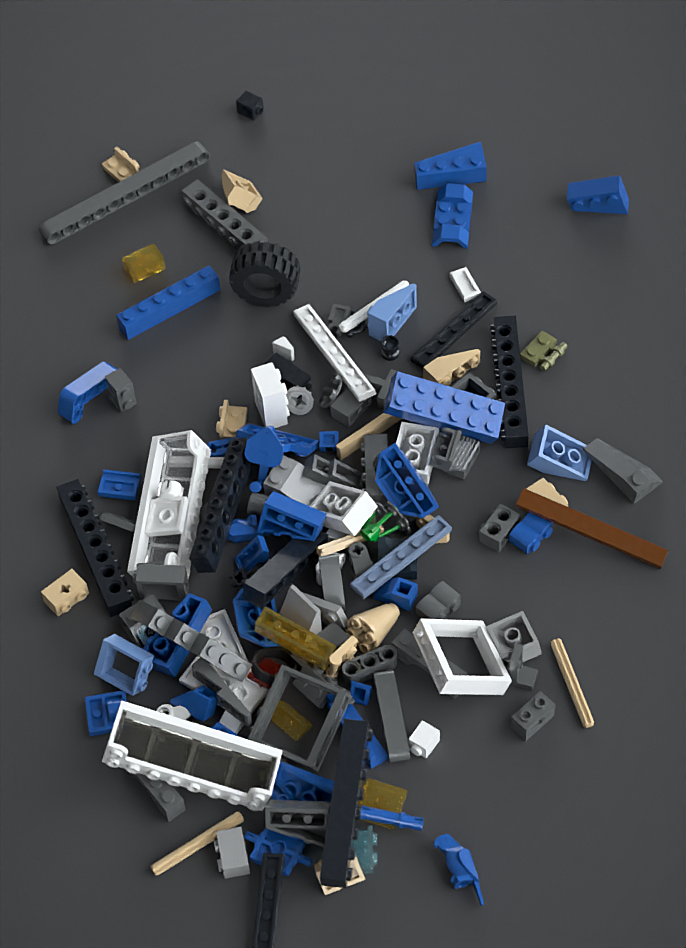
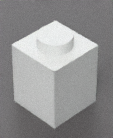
(424, 739)

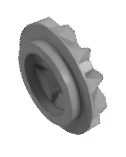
(303, 407)

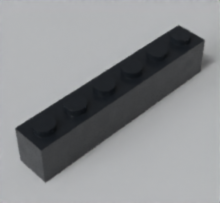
(281, 570)

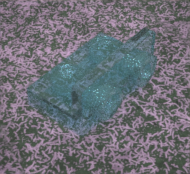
(364, 849)

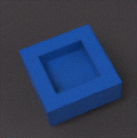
(328, 440)

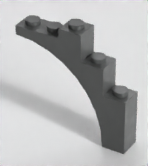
(190, 640)

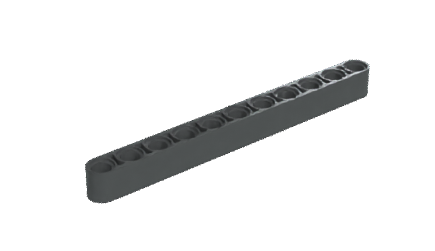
(124, 192)

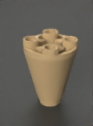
(372, 626)

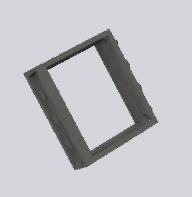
(328, 729)

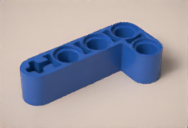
(82, 391)

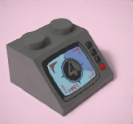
(136, 631)

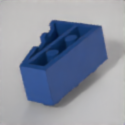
(599, 195)
(290, 518)

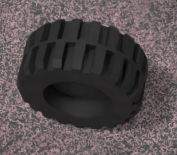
(264, 273)

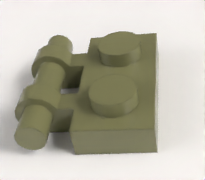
(539, 348)

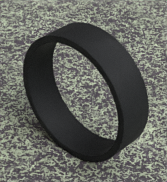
(271, 652)

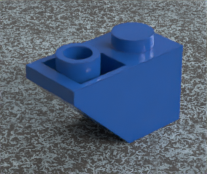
(399, 592)
(199, 702)

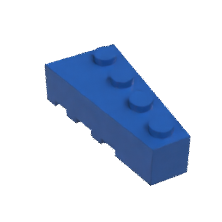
(453, 167)
(167, 654)

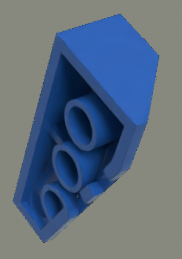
(302, 784)

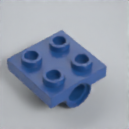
(102, 711)

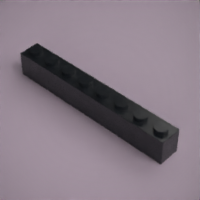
(345, 804)

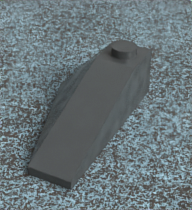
(625, 472)

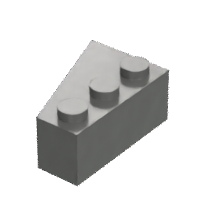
(299, 819)

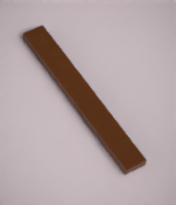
(592, 528)

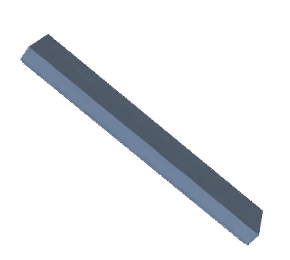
(400, 557)

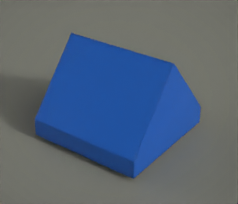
(361, 692)

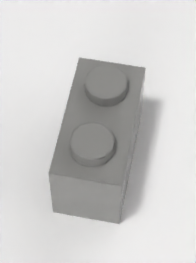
(232, 852)

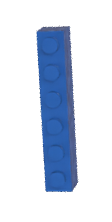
(168, 302)

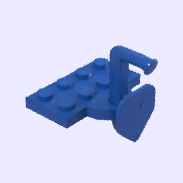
(267, 446)

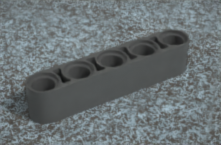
(391, 716)

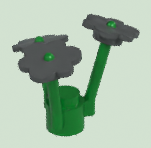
(371, 531)

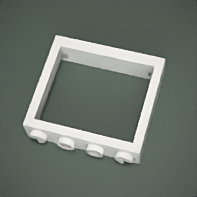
(439, 668)

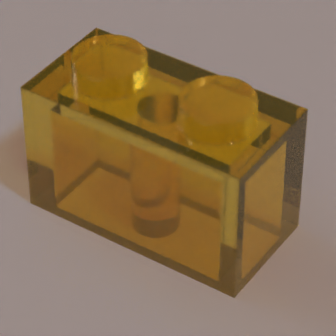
(143, 263)

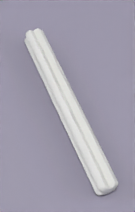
(361, 315)

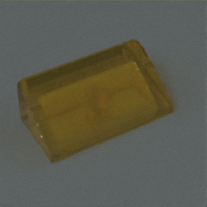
(290, 720)

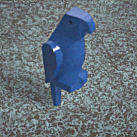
(244, 530)
(459, 864)

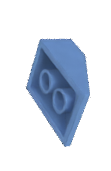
(391, 312)
(559, 454)

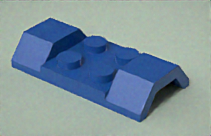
(453, 214)

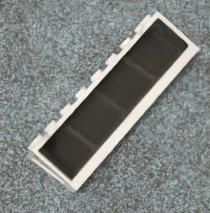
(192, 756)

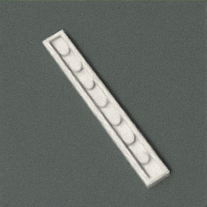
(334, 353)

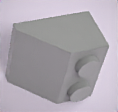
(511, 631)

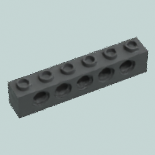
(220, 215)

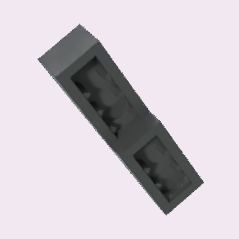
(225, 696)

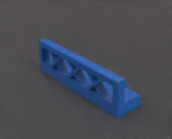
(377, 752)

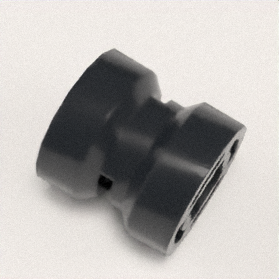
(390, 348)

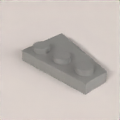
(329, 612)

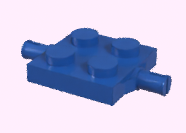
(275, 842)

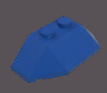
(403, 484)
(246, 616)

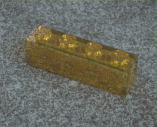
(294, 638)

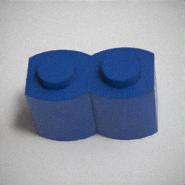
(530, 533)

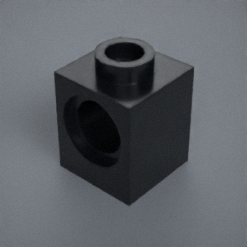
(250, 105)

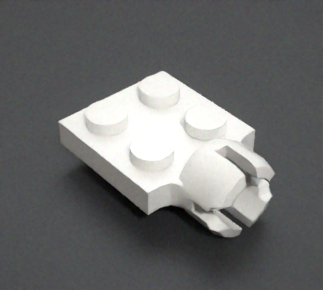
(167, 511)

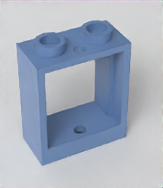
(105, 670)

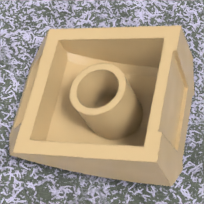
(240, 192)

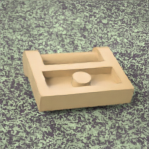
(341, 655)

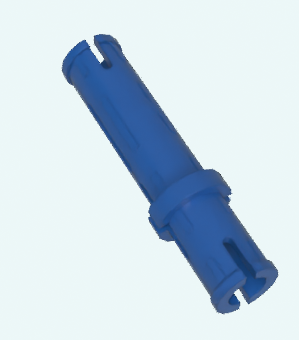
(392, 818)

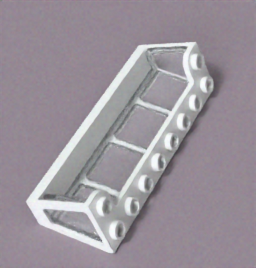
(171, 458)

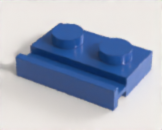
(119, 485)

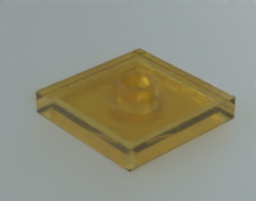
(383, 797)

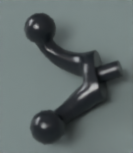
(363, 326)

